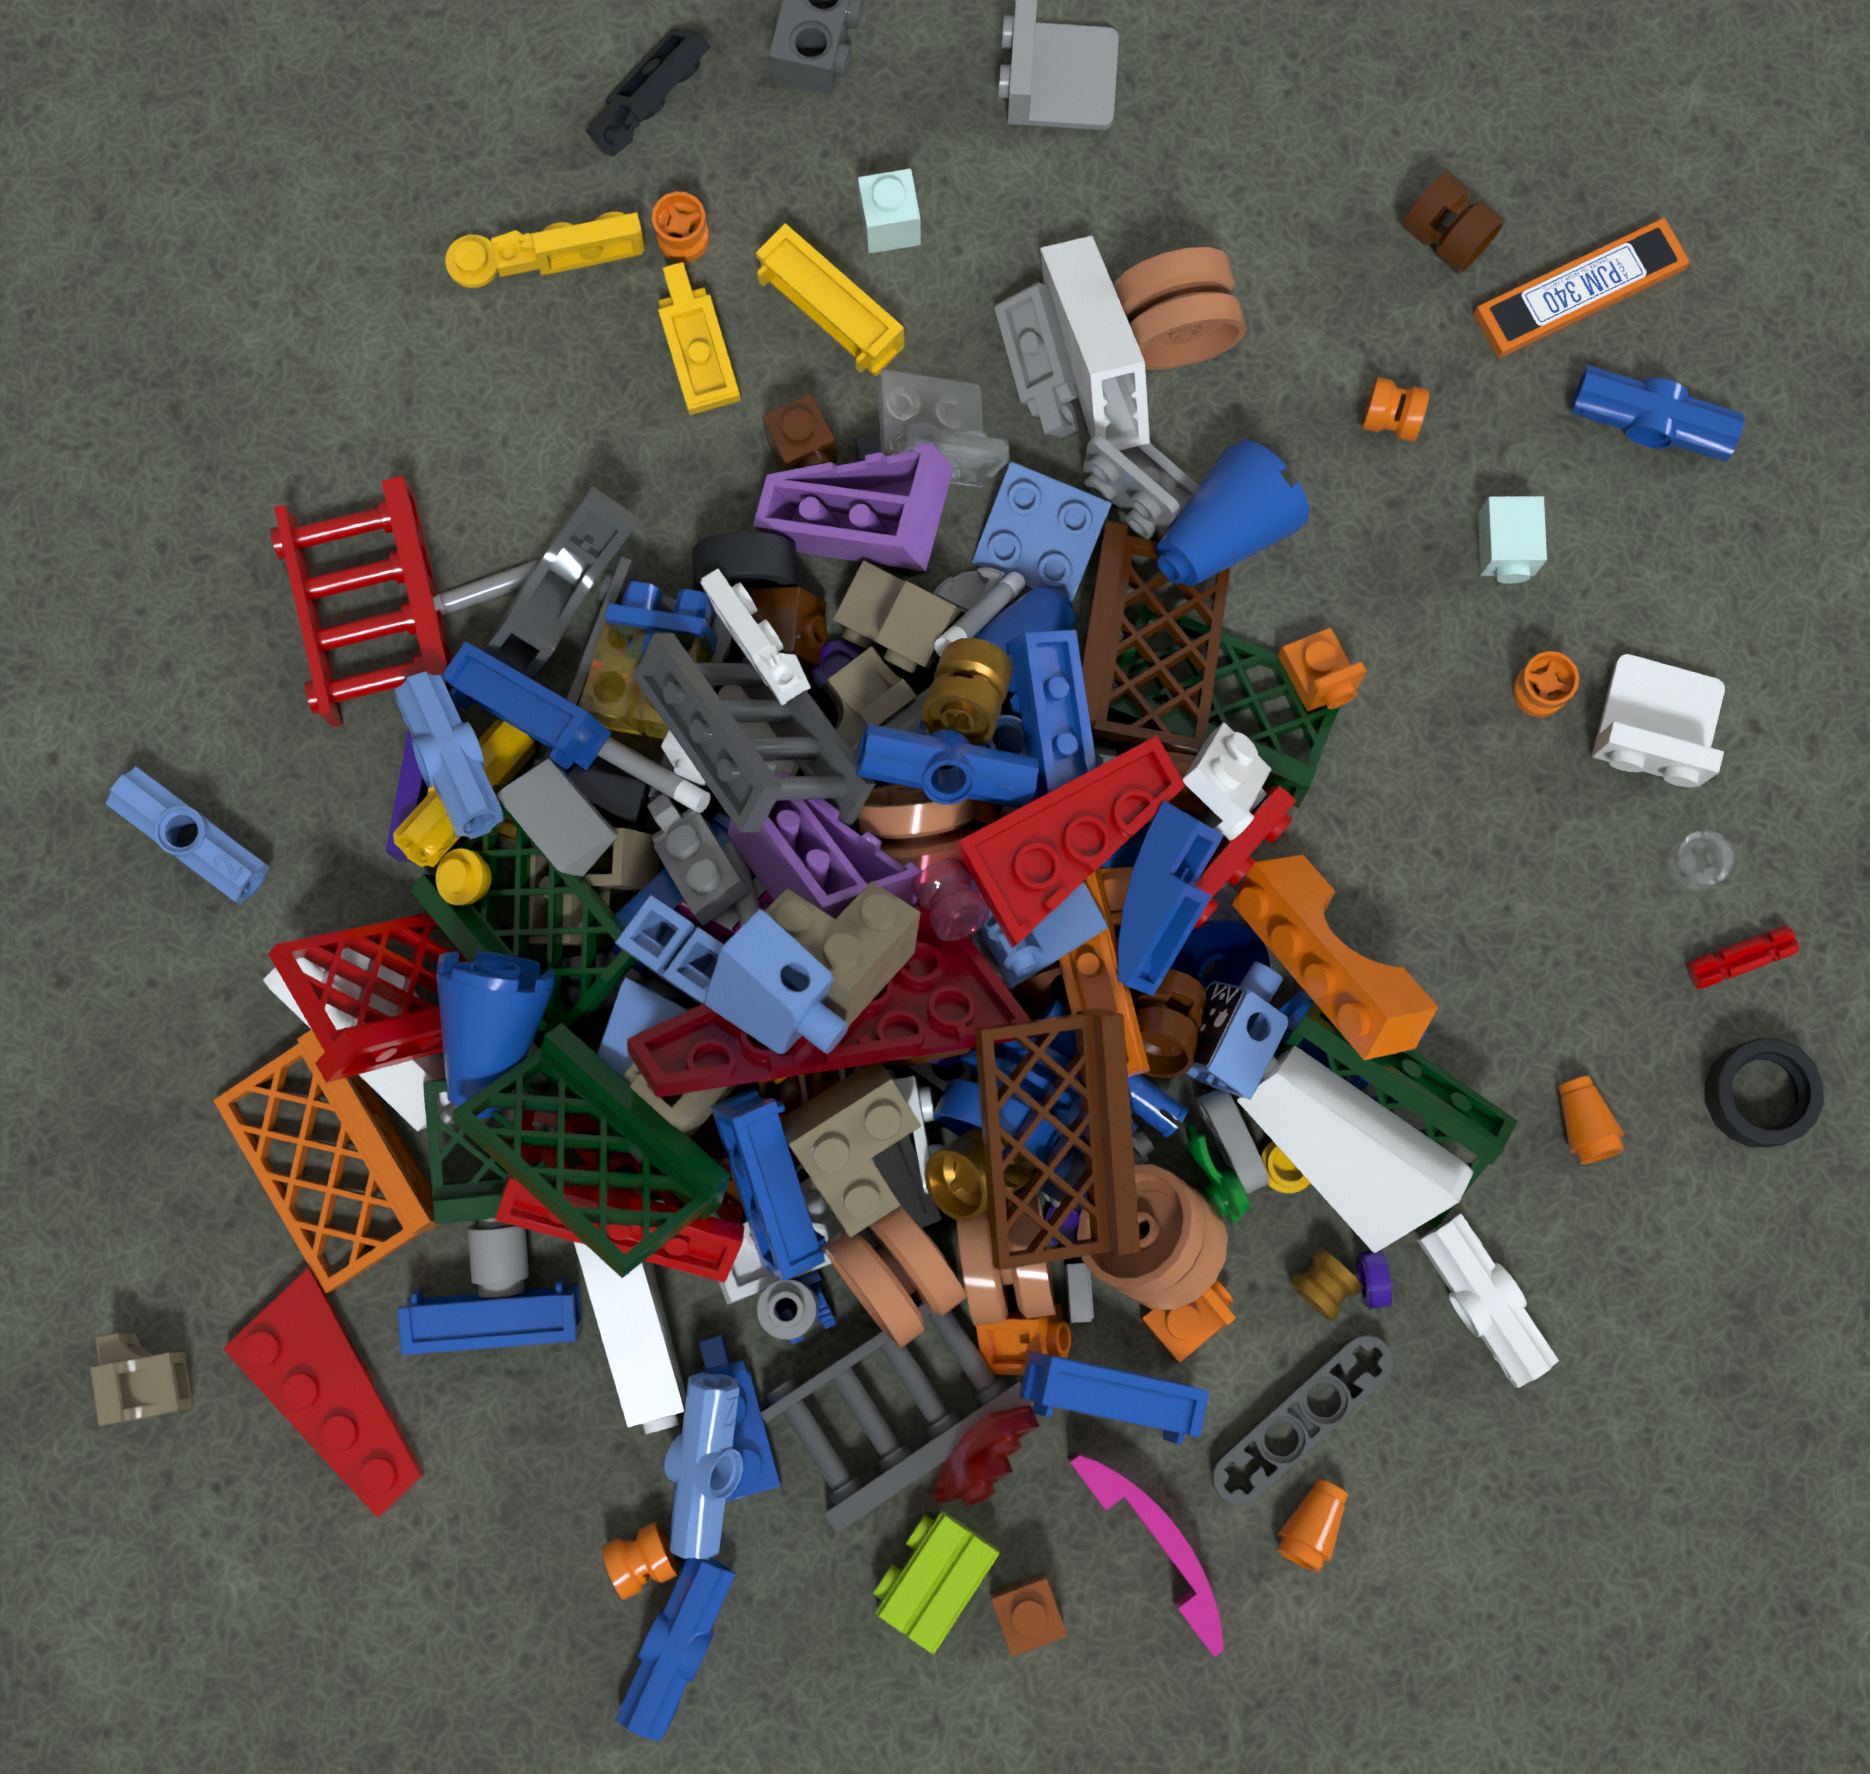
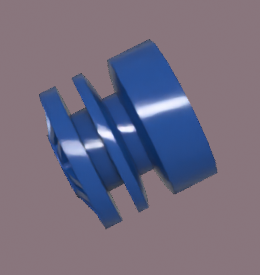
(960, 1102)

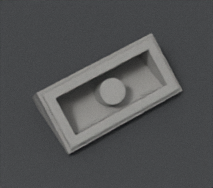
(558, 818)

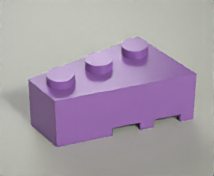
(861, 510)
(819, 856)

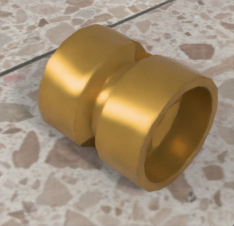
(968, 689)
(958, 1176)

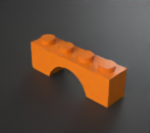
(1367, 1001)

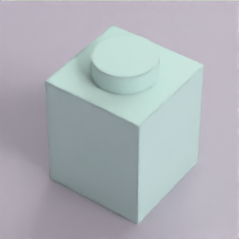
(889, 210)
(1512, 537)

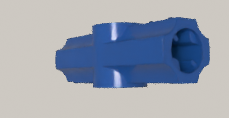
(1657, 413)
(977, 774)
(675, 1647)

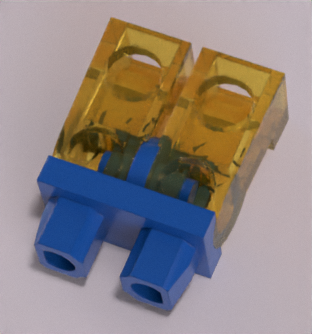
(610, 689)

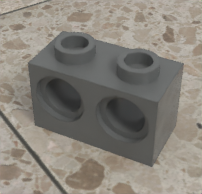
(806, 28)

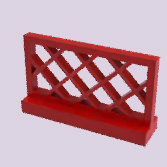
(373, 1037)
(699, 1249)

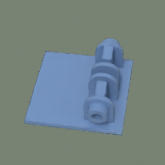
(1042, 530)
(1055, 936)

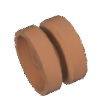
(1182, 307)
(914, 825)
(1179, 1244)
(887, 1277)
(988, 1286)

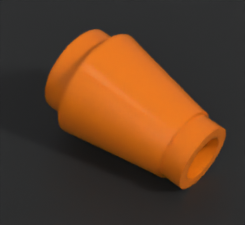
(1589, 1122)
(1313, 1527)

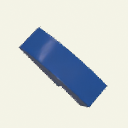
(1163, 896)

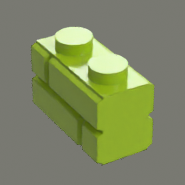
(935, 1580)

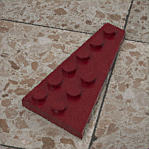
(919, 1012)

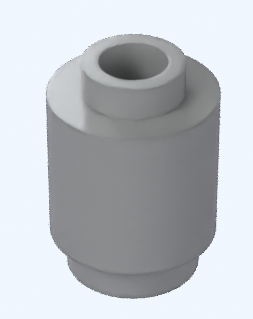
(497, 1258)
(806, 1303)

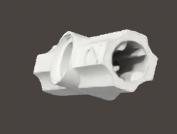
(1488, 1301)

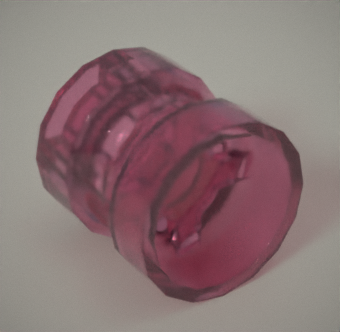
(948, 895)

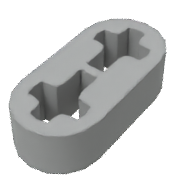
(1232, 1139)

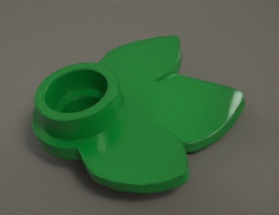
(1223, 1188)

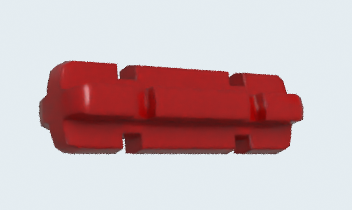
(1743, 957)

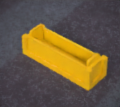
(830, 300)

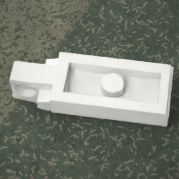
(757, 641)

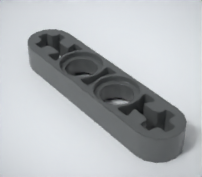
(1307, 1426)

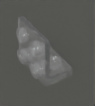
(942, 412)

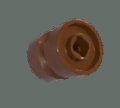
(1466, 236)
(1170, 1023)

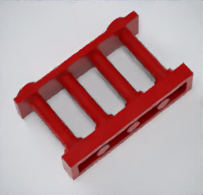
(406, 565)

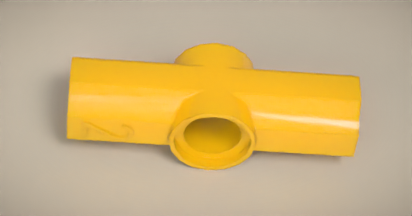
(427, 831)

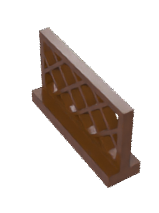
(1102, 645)
(1106, 1137)

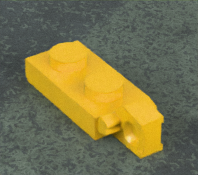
(569, 246)
(696, 344)

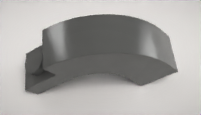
(559, 582)

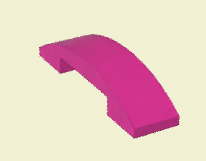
(1198, 1602)

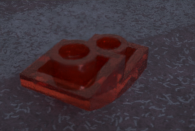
(983, 1456)

